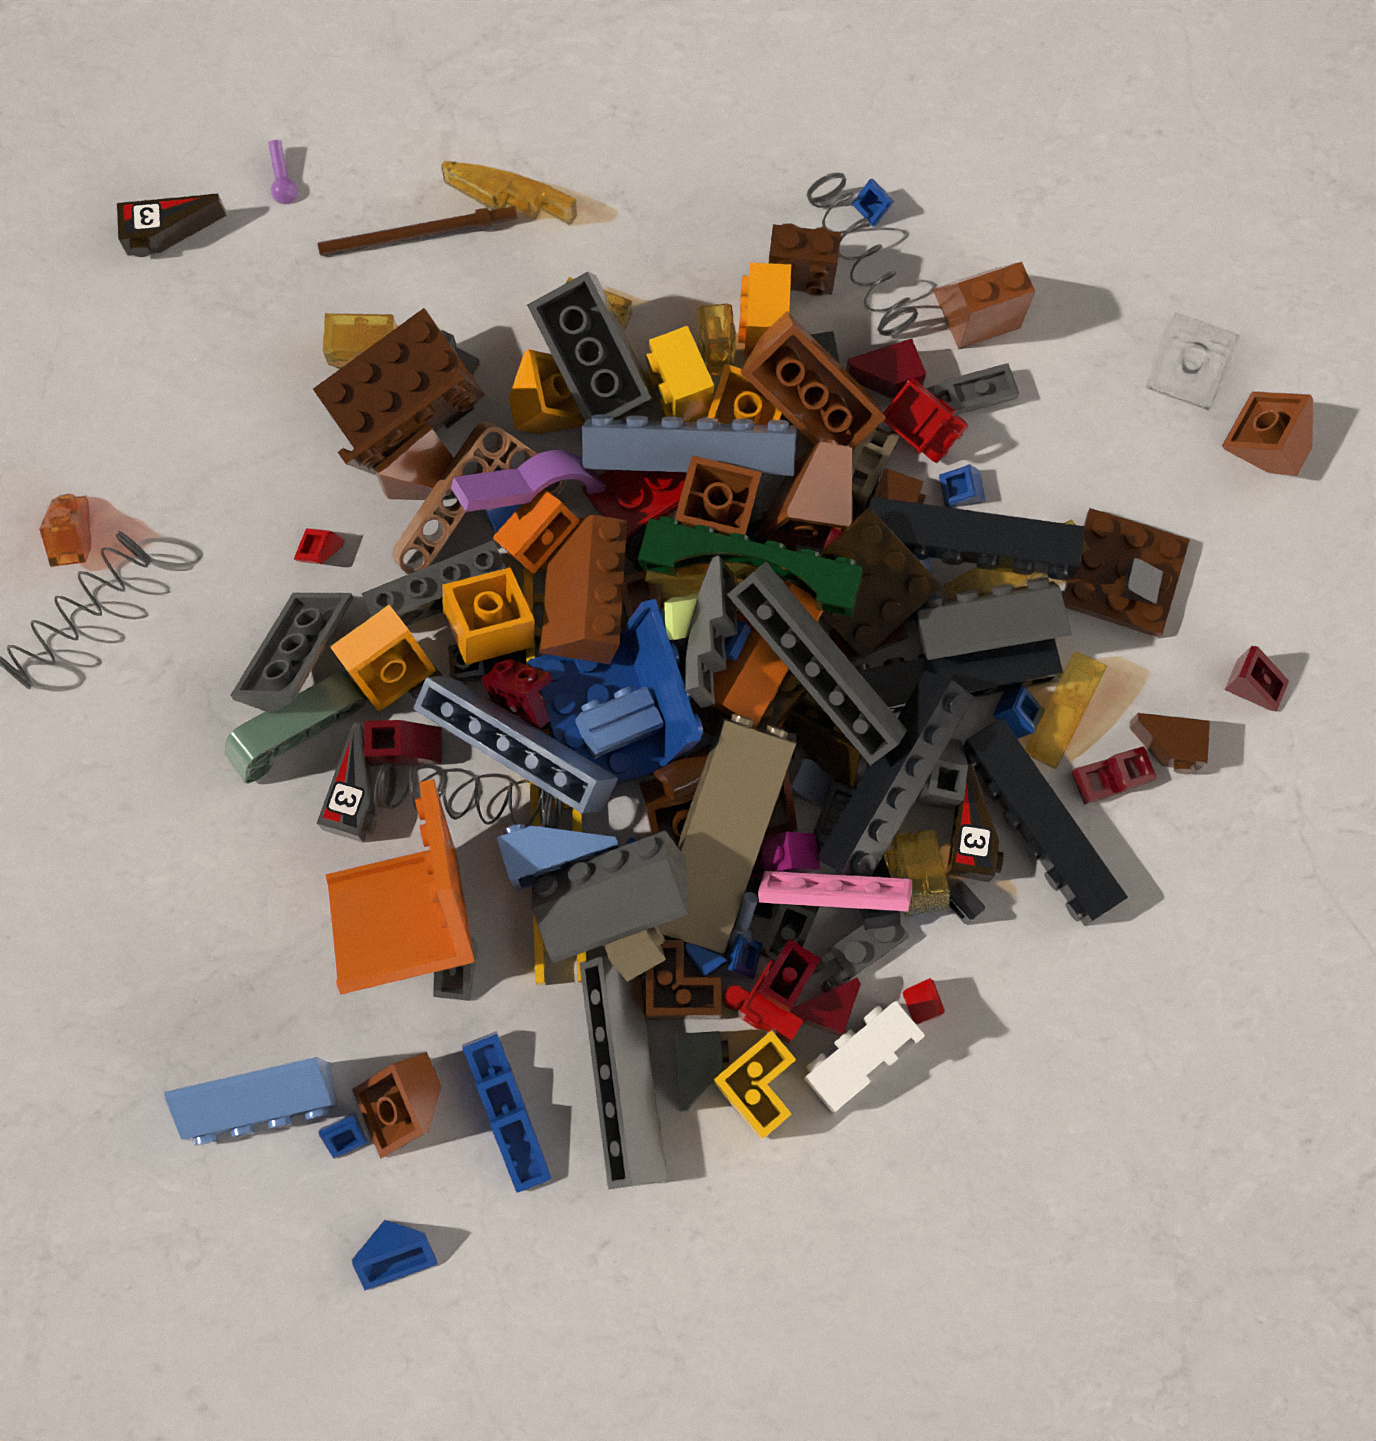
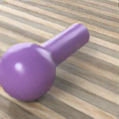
(282, 189)

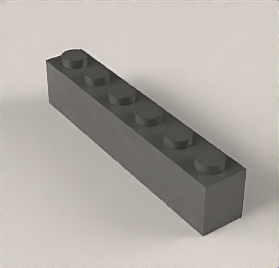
(818, 663)
(622, 1076)

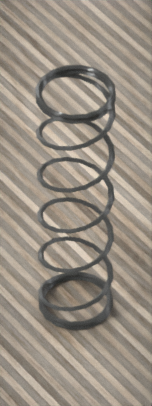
(885, 319)
(134, 549)
(546, 808)

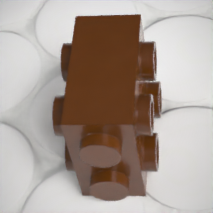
(811, 256)

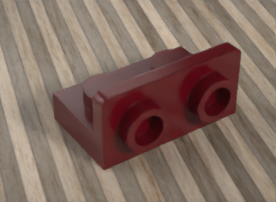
(517, 690)

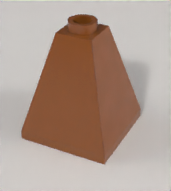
(717, 496)

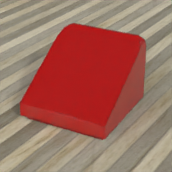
(923, 1001)

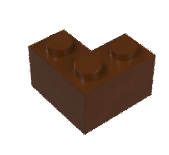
(680, 997)

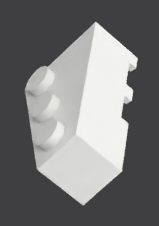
(862, 1055)

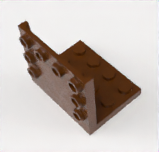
(397, 390)

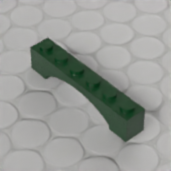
(673, 547)

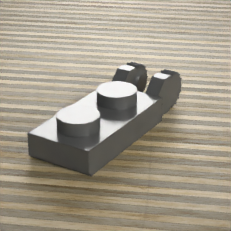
(978, 389)
(860, 951)

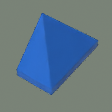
(392, 1254)

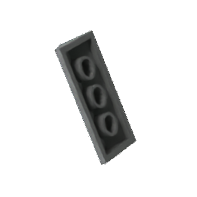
(291, 650)

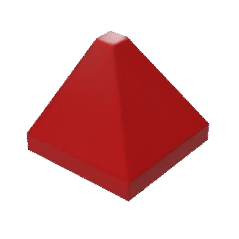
(318, 546)

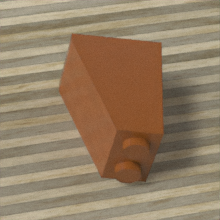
(986, 303)
(812, 498)

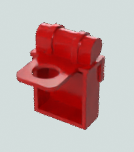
(924, 421)
(761, 1012)

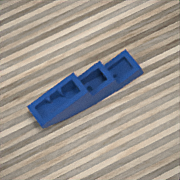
(506, 1112)

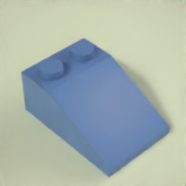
(543, 850)

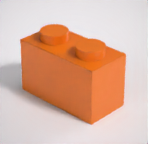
(536, 530)

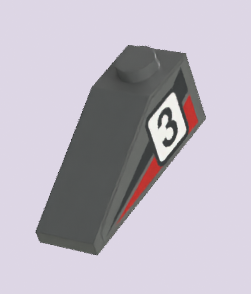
(350, 798)

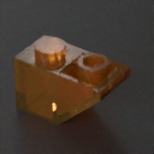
(67, 530)

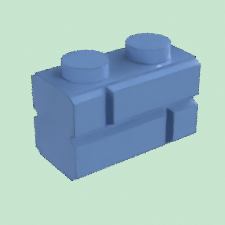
(618, 721)

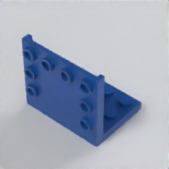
(641, 660)

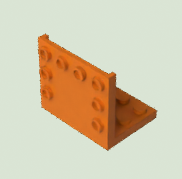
(401, 912)

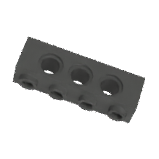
(421, 593)

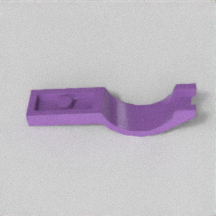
(523, 483)

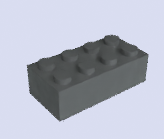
(592, 349)

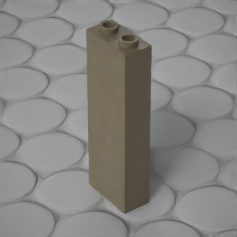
(728, 826)

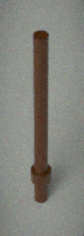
(482, 218)

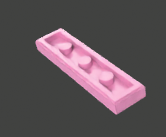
(835, 890)

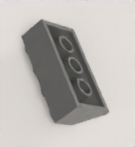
(992, 619)
(611, 896)

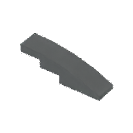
(711, 623)

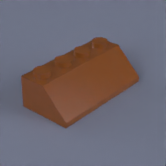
(810, 386)
(585, 591)

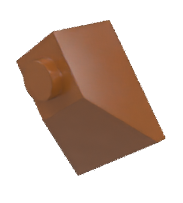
(1273, 432)
(414, 467)
(399, 1102)

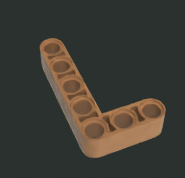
(450, 516)

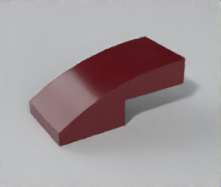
(1114, 775)

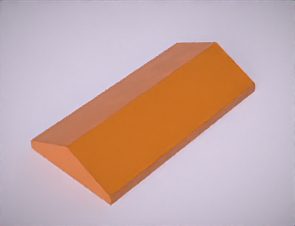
(757, 673)

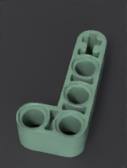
(268, 735)

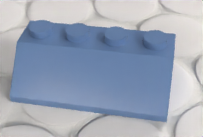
(252, 1100)

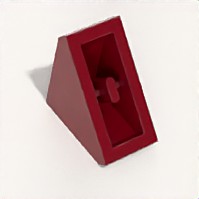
(1257, 679)
(831, 1009)

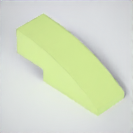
(679, 616)

